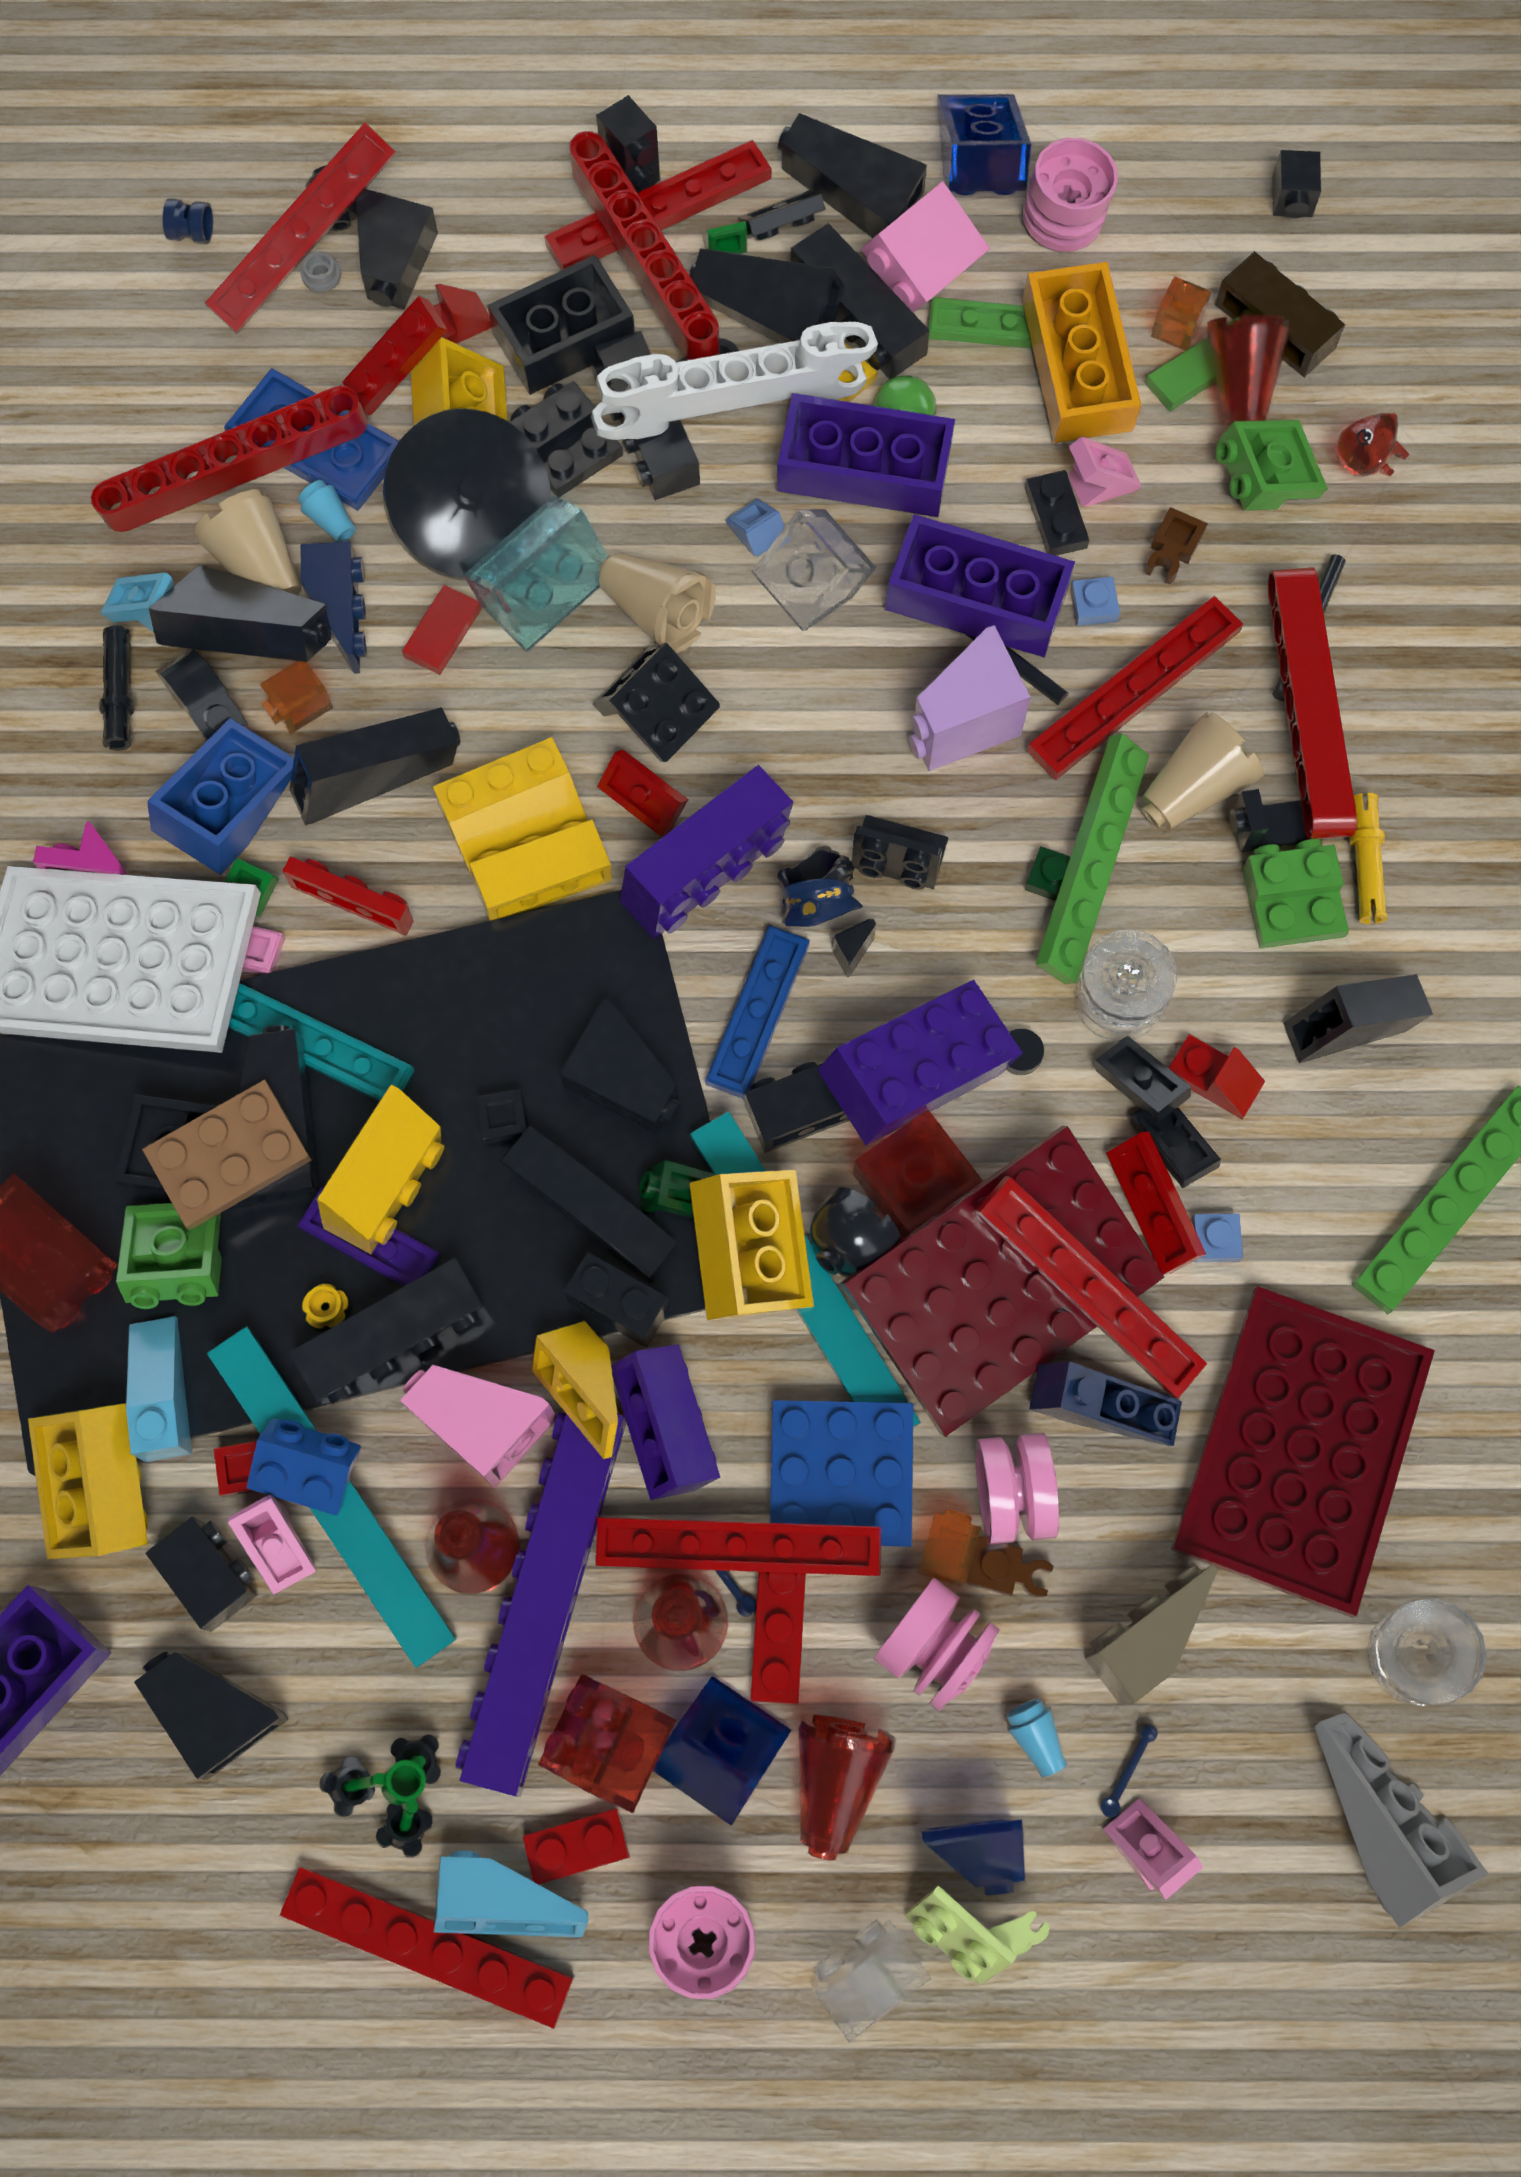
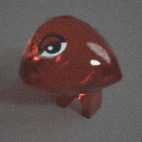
(1369, 444)

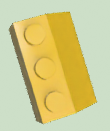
(457, 379)
(509, 801)
(380, 1172)
(751, 1244)
(87, 1483)

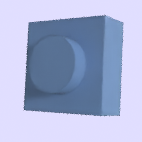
(1095, 601)
(1219, 1236)

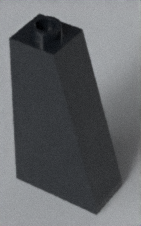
(853, 174)
(768, 293)
(239, 617)
(369, 761)
(280, 1060)

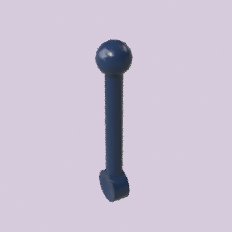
(745, 1604)
(1110, 1805)

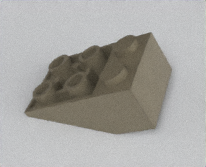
(1149, 1648)

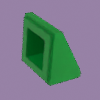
(727, 238)

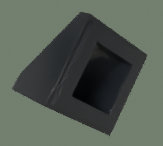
(852, 944)

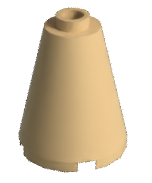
(249, 541)
(659, 597)
(1201, 773)

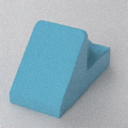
(133, 597)

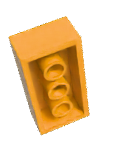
(1081, 352)

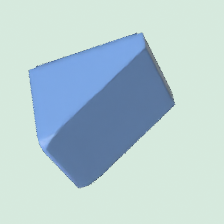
(756, 526)

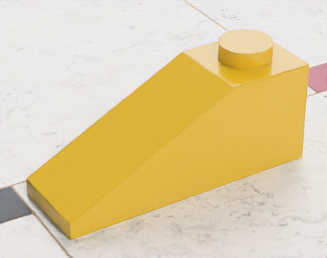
(578, 1375)

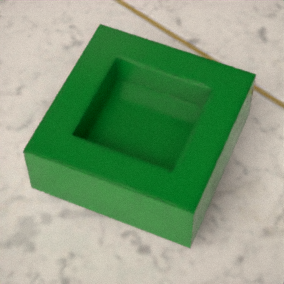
(245, 873)

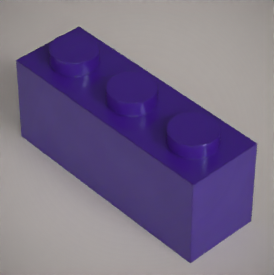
(664, 1421)

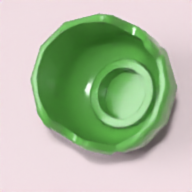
(906, 394)

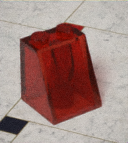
(45, 1258)

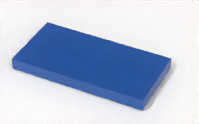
(351, 467)

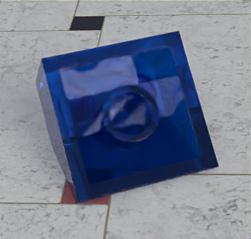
(721, 1750)

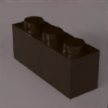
(1261, 289)

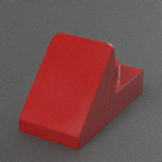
(461, 313)
(1219, 1078)

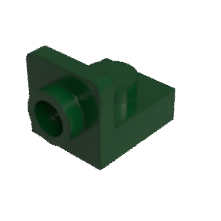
(668, 1188)

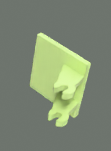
(974, 1950)

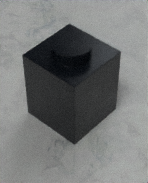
(1296, 183)

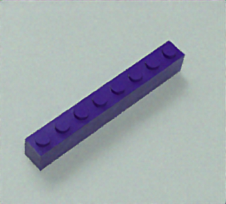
(538, 1613)

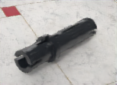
(116, 700)

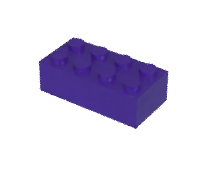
(865, 455)
(978, 582)
(706, 853)
(919, 1061)
(41, 1666)

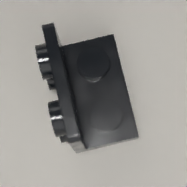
(659, 700)
(898, 852)

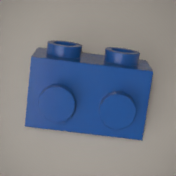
(303, 1465)

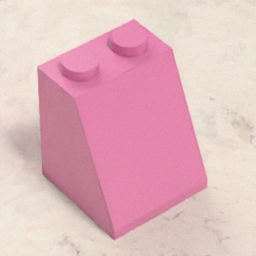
(478, 1419)

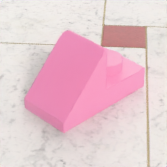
(1100, 472)
(272, 1543)
(1152, 1849)

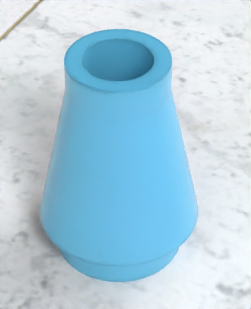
(325, 509)
(1036, 1734)

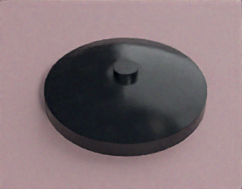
(461, 488)

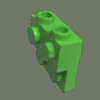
(1269, 463)
(1295, 894)
(166, 1259)

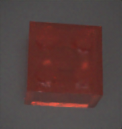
(915, 1173)
(606, 1743)

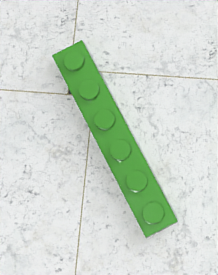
(1092, 859)
(1444, 1208)

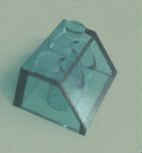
(539, 572)

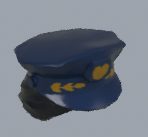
(817, 888)

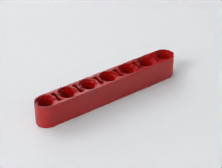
(644, 247)
(210, 455)
(1311, 704)

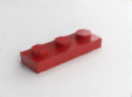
(396, 354)
(349, 894)
(1155, 1203)
(778, 1638)

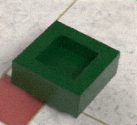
(1047, 873)

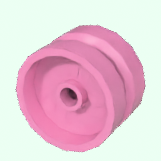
(1021, 1488)

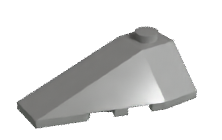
(1403, 1847)

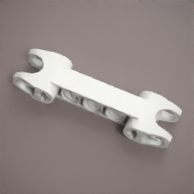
(667, 390)

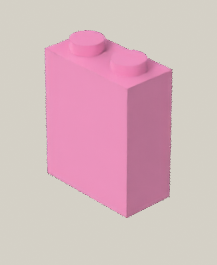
(925, 248)

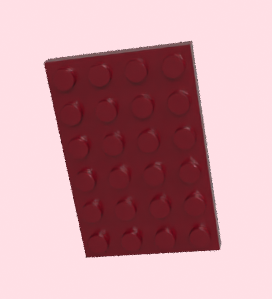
(969, 1310)
(1304, 1451)

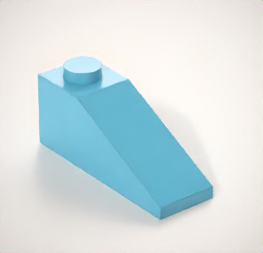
(156, 1392)
(490, 1898)

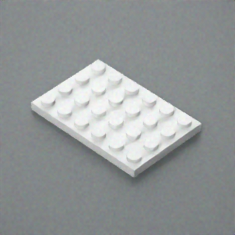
(121, 957)

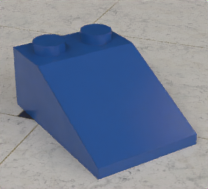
(221, 796)

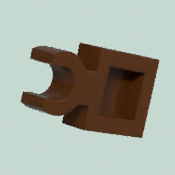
(1175, 542)
(999, 1569)

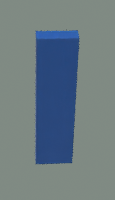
(757, 1012)

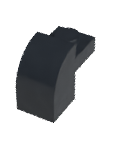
(199, 692)

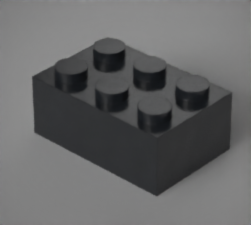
(557, 322)

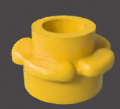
(325, 1294)

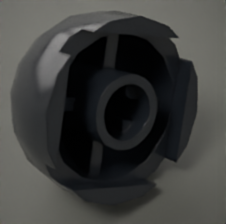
(849, 1233)

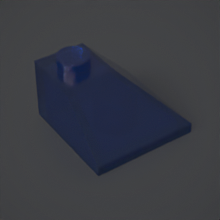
(981, 1852)

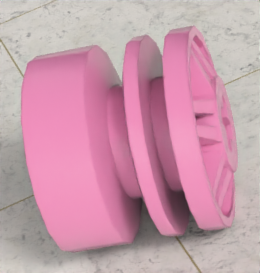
(1069, 194)
(937, 1645)
(673, 1937)

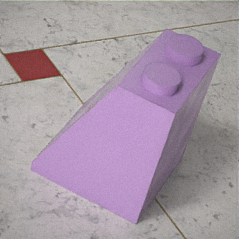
(970, 704)

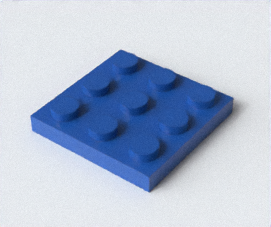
(844, 1465)

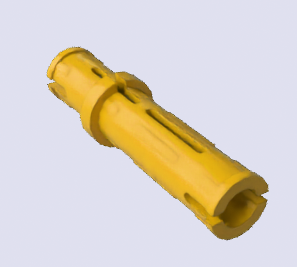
(1368, 859)

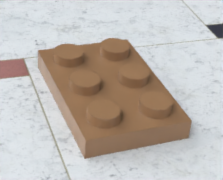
(226, 1155)

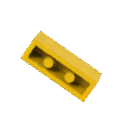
(541, 870)

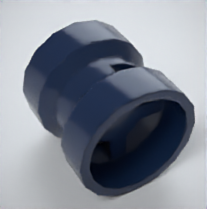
(187, 221)

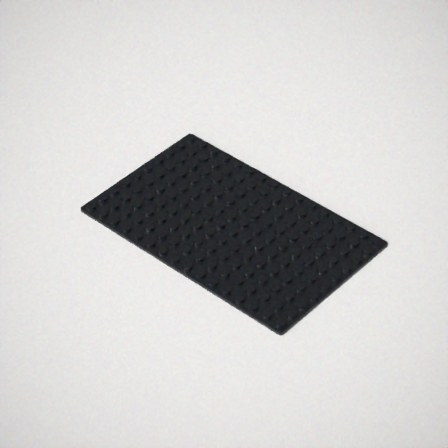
(473, 1018)

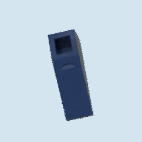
(332, 577)
(1104, 1403)

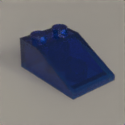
(983, 143)

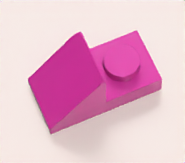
(92, 857)

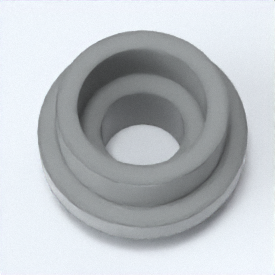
(317, 264)

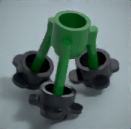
(400, 1786)

